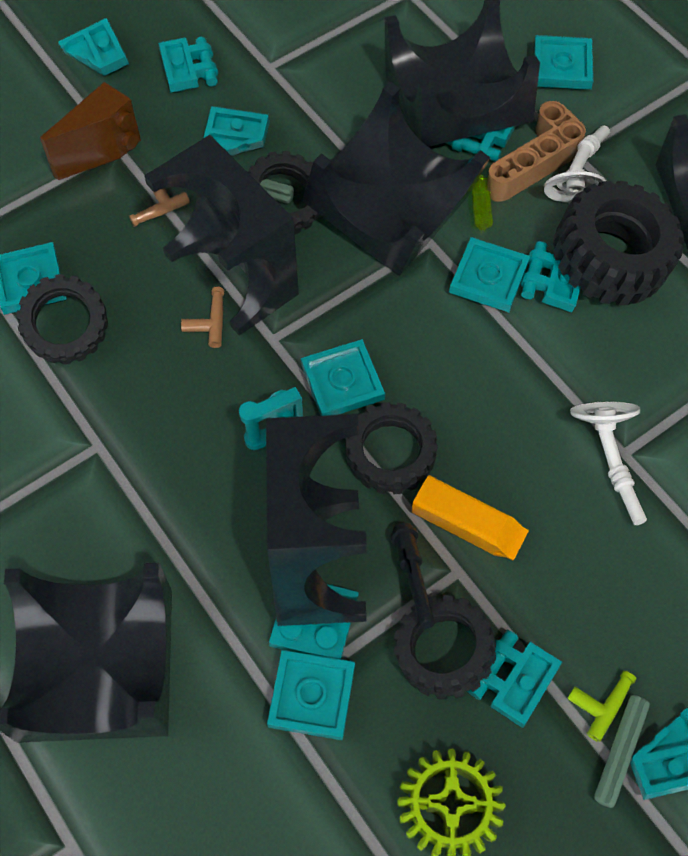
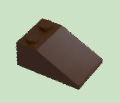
(92, 133)

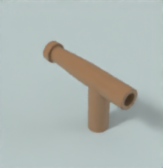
(164, 206)
(211, 325)

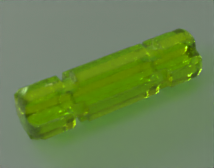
(482, 204)

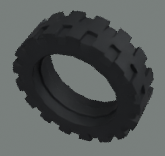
(292, 166)
(50, 289)
(394, 480)
(453, 682)

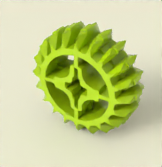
(451, 787)

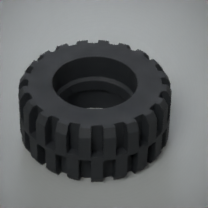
(632, 216)

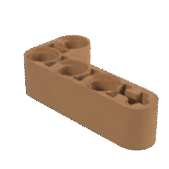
(554, 147)

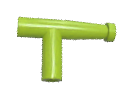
(603, 712)

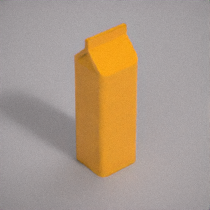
(469, 518)

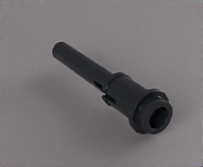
(405, 538)

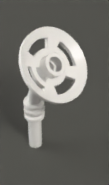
(575, 176)
(605, 421)

